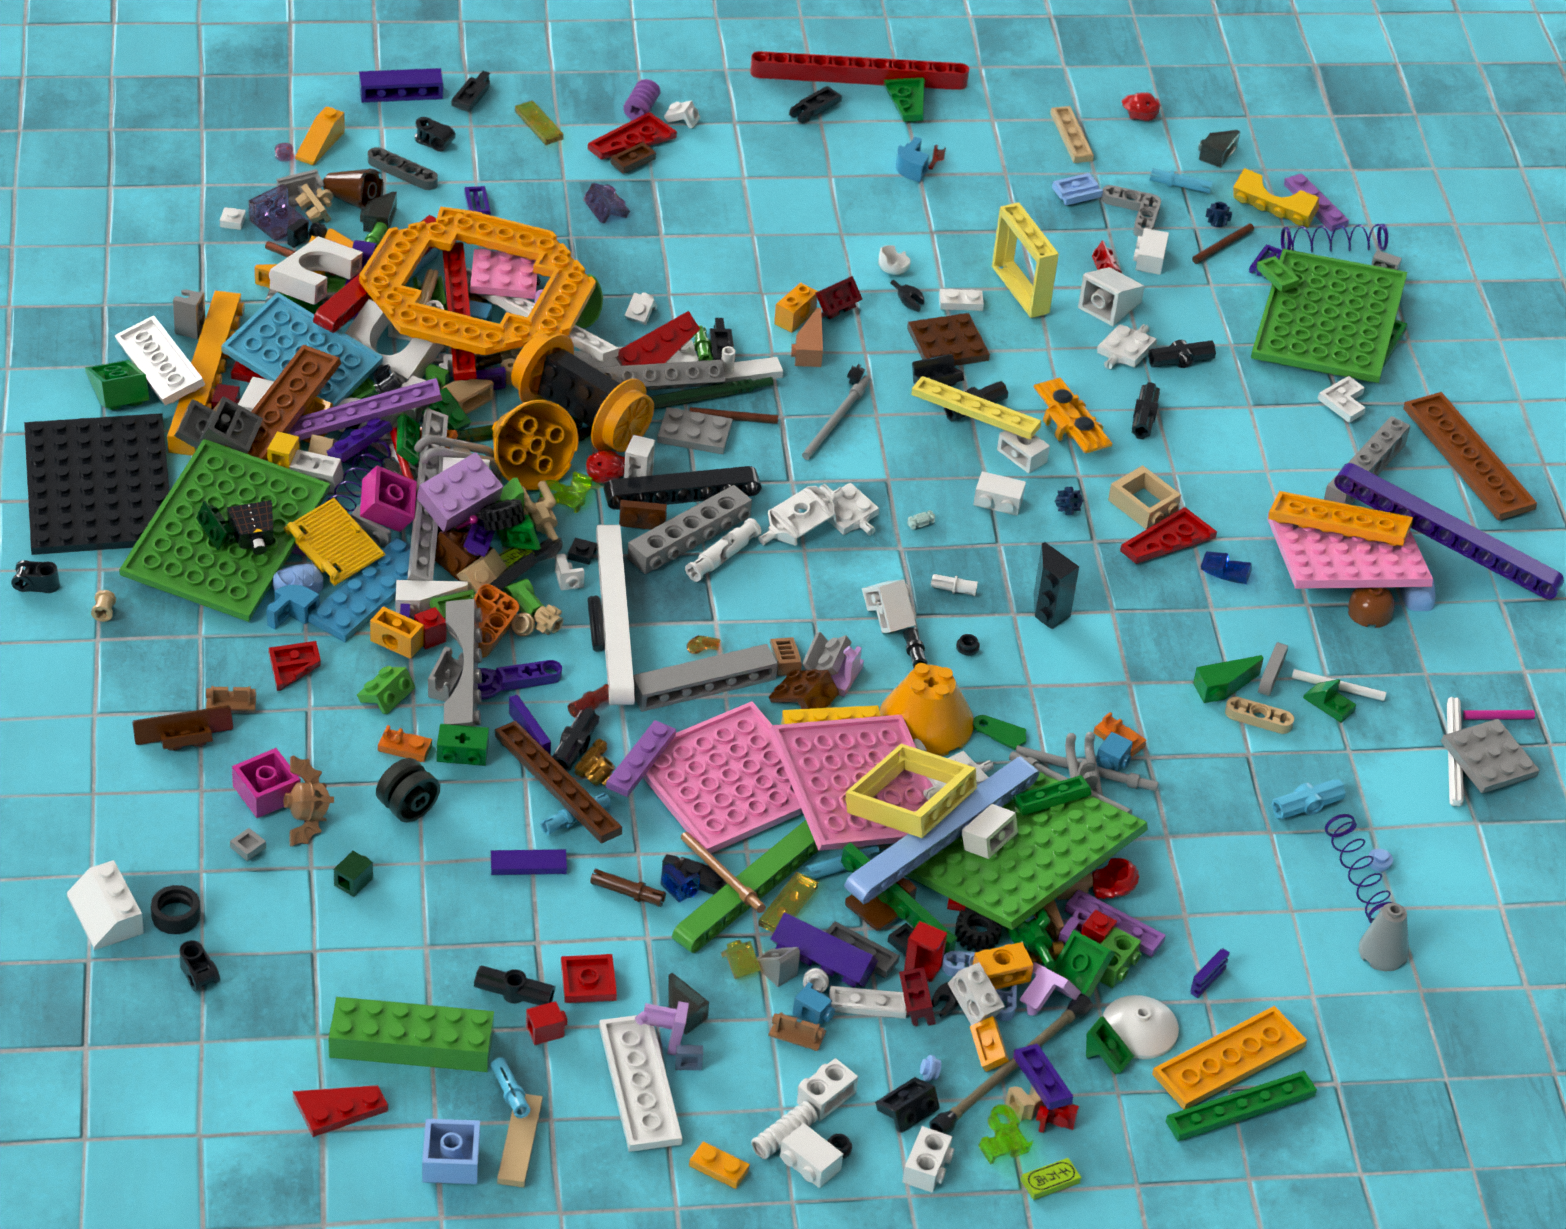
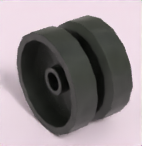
(408, 790)

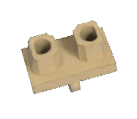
(318, 211)

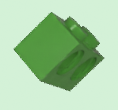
(1126, 954)

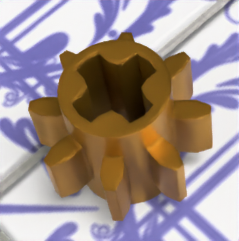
(599, 770)

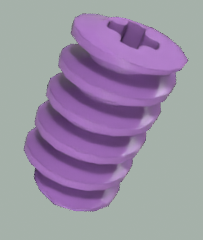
(641, 98)

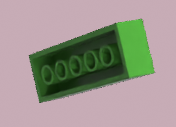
(411, 1034)

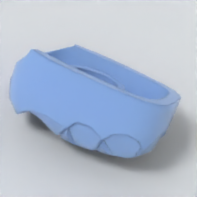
(304, 575)
(1419, 597)

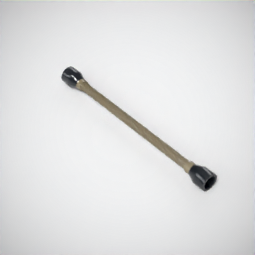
(947, 1120)

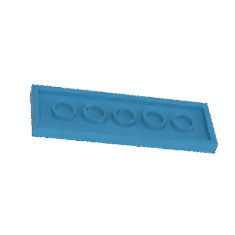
(363, 593)

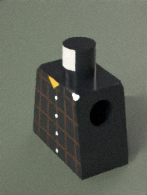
(252, 525)

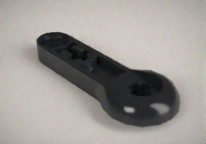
(548, 550)

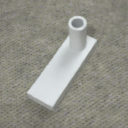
(749, 369)

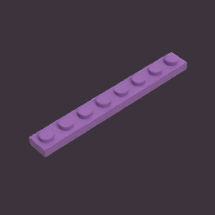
(367, 409)

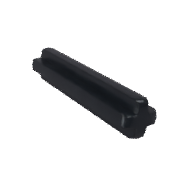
(596, 623)

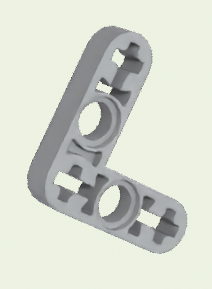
(1119, 197)

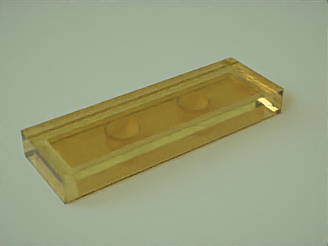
(538, 122)
(789, 900)

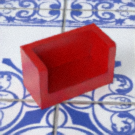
(926, 949)

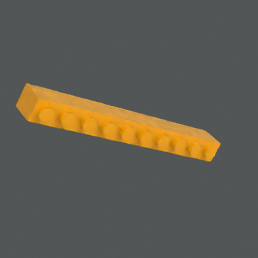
(208, 359)

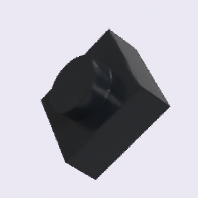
(297, 232)
(582, 551)
(899, 938)

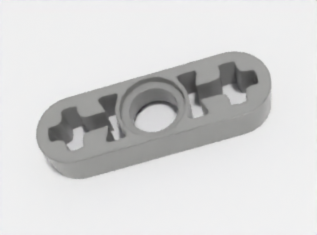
(1273, 669)

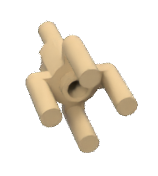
(541, 511)

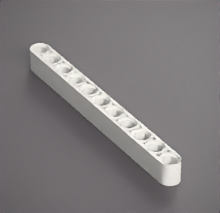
(615, 615)

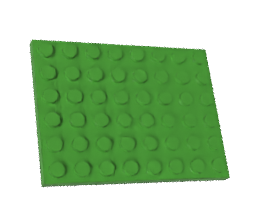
(1334, 319)
(182, 559)
(1036, 864)

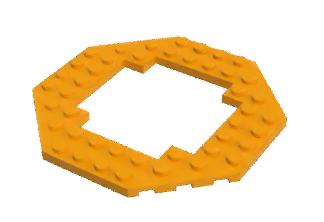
(402, 250)

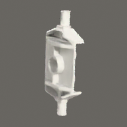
(789, 525)

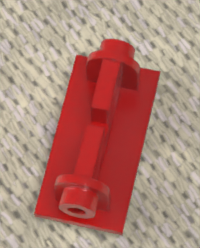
(1104, 257)

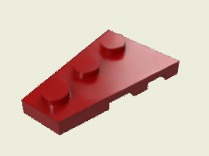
(338, 1107)

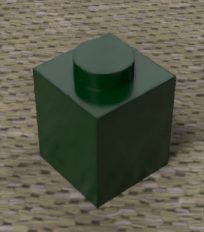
(353, 873)

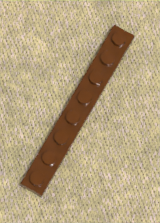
(558, 782)

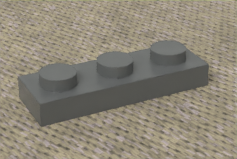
(886, 959)

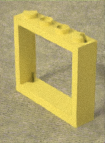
(1015, 223)
(960, 784)

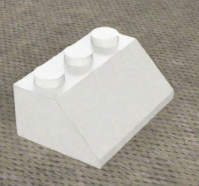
(105, 906)

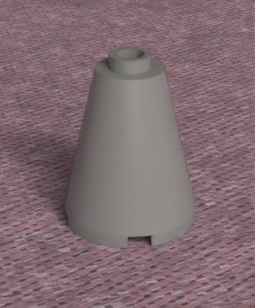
(1386, 939)

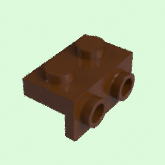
(642, 514)

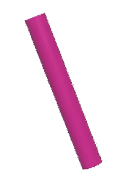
(1498, 714)

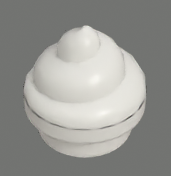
(817, 978)

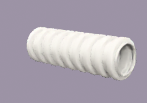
(771, 1138)

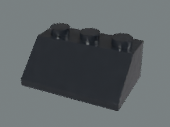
(1054, 586)

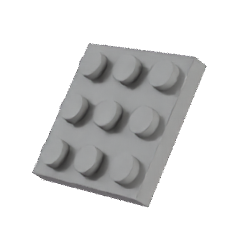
(1490, 755)

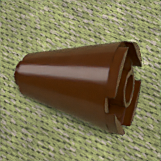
(355, 186)

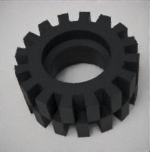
(502, 514)
(973, 938)

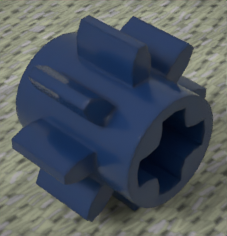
(1218, 214)
(1069, 500)

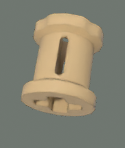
(103, 608)

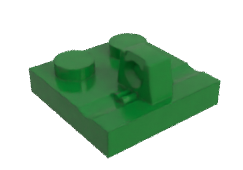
(1083, 962)

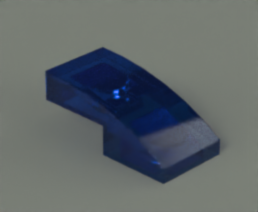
(1221, 567)

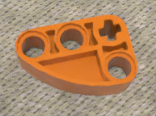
(497, 616)

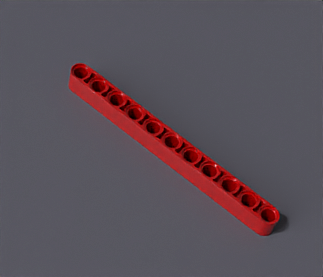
(856, 69)
(347, 301)

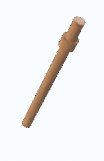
(745, 893)

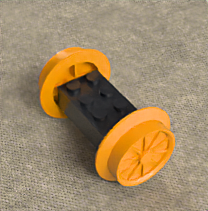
(612, 409)

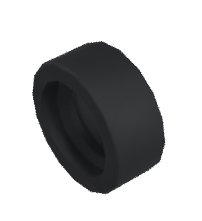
(175, 924)

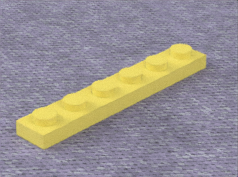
(976, 407)

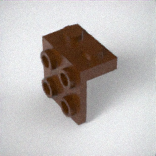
(452, 554)
(807, 687)
(875, 912)

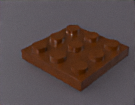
(949, 335)

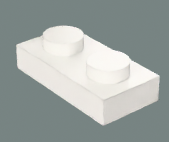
(961, 299)

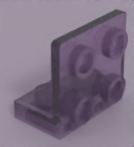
(272, 213)

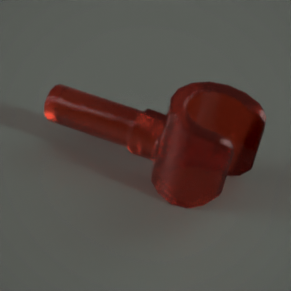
(937, 155)

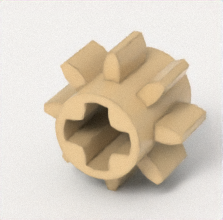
(548, 619)

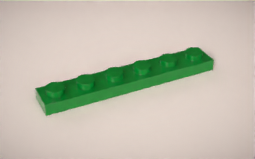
(897, 898)
(1240, 1105)

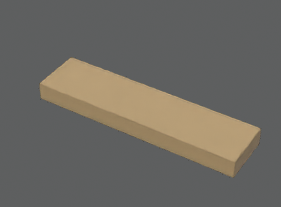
(1072, 134)
(519, 1145)

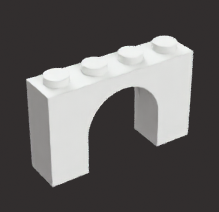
(295, 273)
(407, 363)

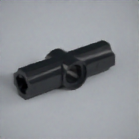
(1181, 353)
(995, 393)
(1145, 410)
(576, 738)
(514, 986)

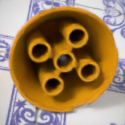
(534, 442)
(932, 708)

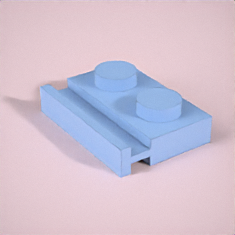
(1077, 189)

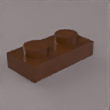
(633, 157)

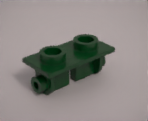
(214, 526)

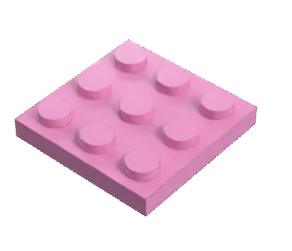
(502, 274)

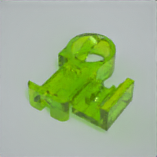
(573, 495)
(1006, 1137)

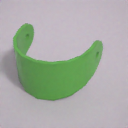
(593, 307)

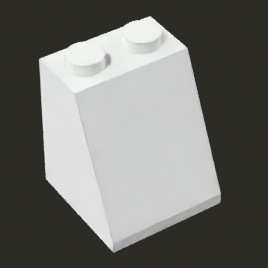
(1109, 295)

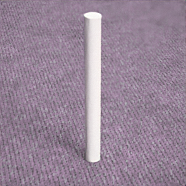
(1343, 686)

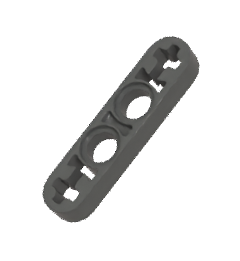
(422, 178)

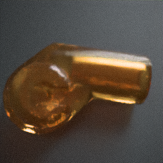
(701, 643)

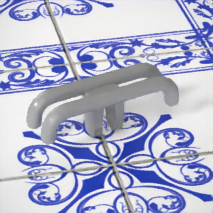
(457, 449)
(1088, 766)

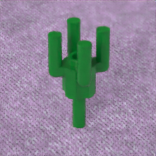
(1035, 937)

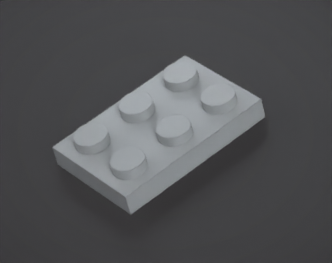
(694, 430)

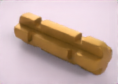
(597, 749)

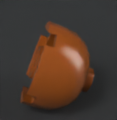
(1371, 606)

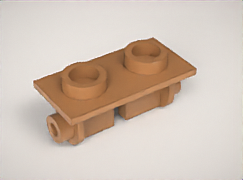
(239, 699)
(801, 1034)

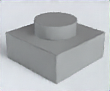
(248, 844)

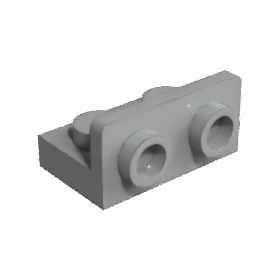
(826, 654)

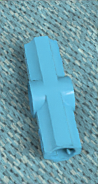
(1308, 798)

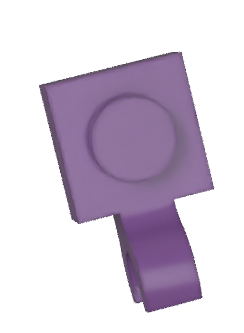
(1073, 923)

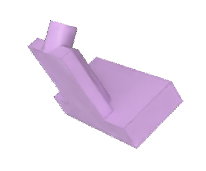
(849, 670)
(1042, 987)
(666, 1018)

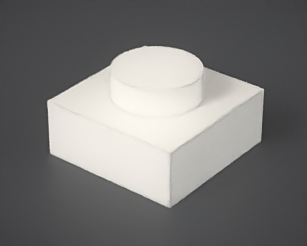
(232, 218)

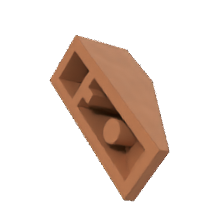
(809, 342)

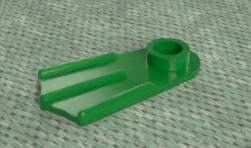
(1000, 731)

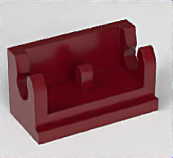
(917, 995)

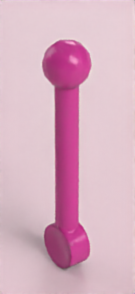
(472, 520)

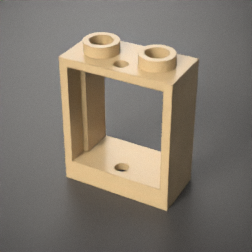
(1140, 478)

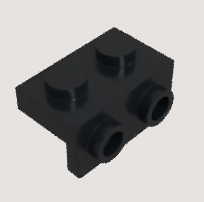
(938, 369)

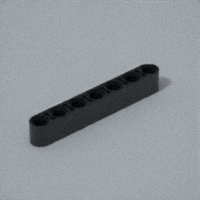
(681, 487)

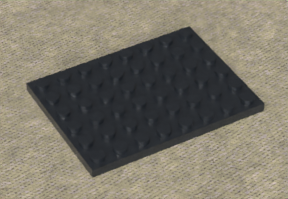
(94, 481)

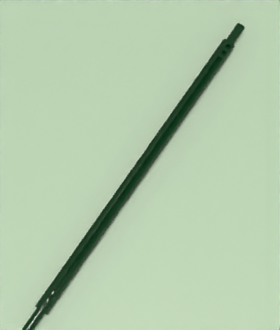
(660, 401)

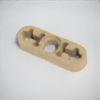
(1254, 707)

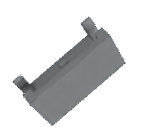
(295, 182)
(189, 313)
(445, 675)

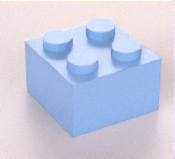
(451, 1151)

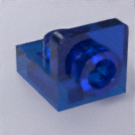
(677, 884)

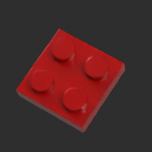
(588, 978)

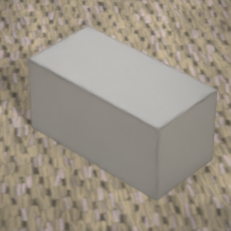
(1386, 260)

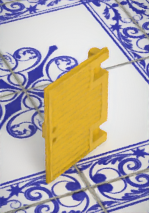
(334, 541)

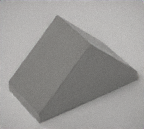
(779, 964)

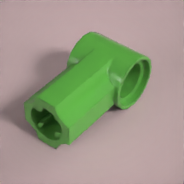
(524, 594)

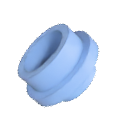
(1381, 861)
(930, 1068)

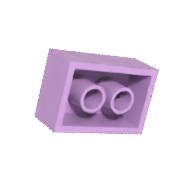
(459, 492)

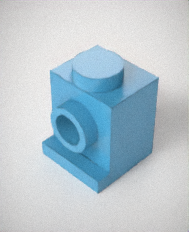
(813, 1006)

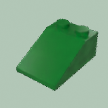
(118, 384)

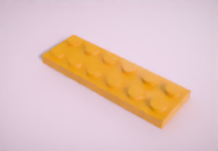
(1340, 518)
(1229, 1057)

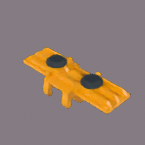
(1071, 416)

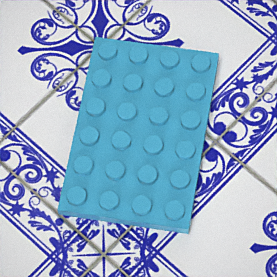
(279, 331)

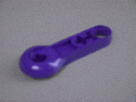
(517, 677)

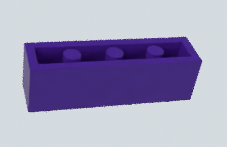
(401, 85)
(824, 950)

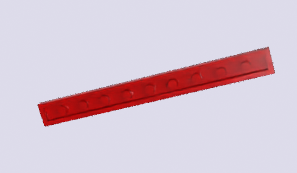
(458, 302)

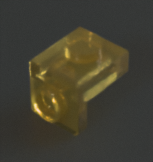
(741, 958)

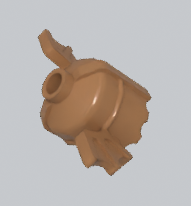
(306, 801)

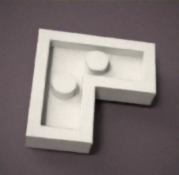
(1342, 397)

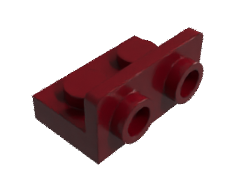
(838, 297)

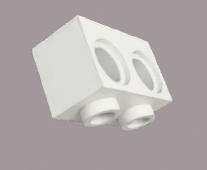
(639, 457)
(318, 466)
(975, 994)
(828, 1088)
(927, 1159)

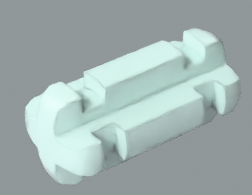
(921, 519)

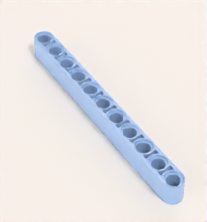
(913, 851)

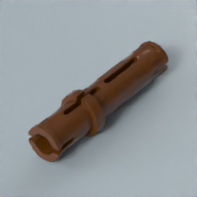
(638, 891)

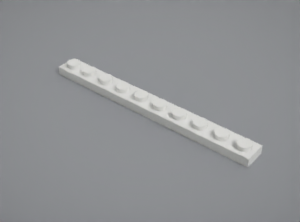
(581, 338)

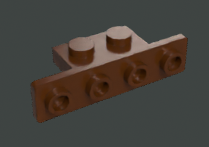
(183, 728)

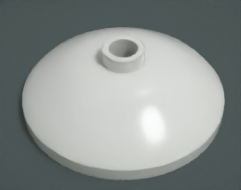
(1143, 1025)

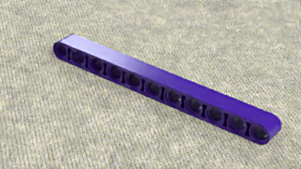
(1450, 531)

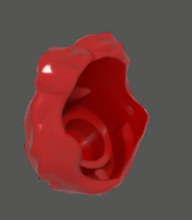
(1138, 108)
(611, 467)
(1115, 879)

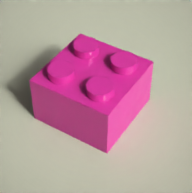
(388, 498)
(264, 781)

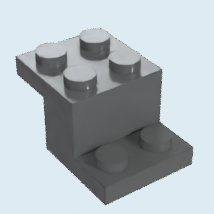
(225, 424)

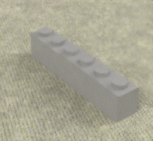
(704, 677)

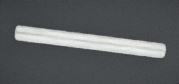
(1456, 790)

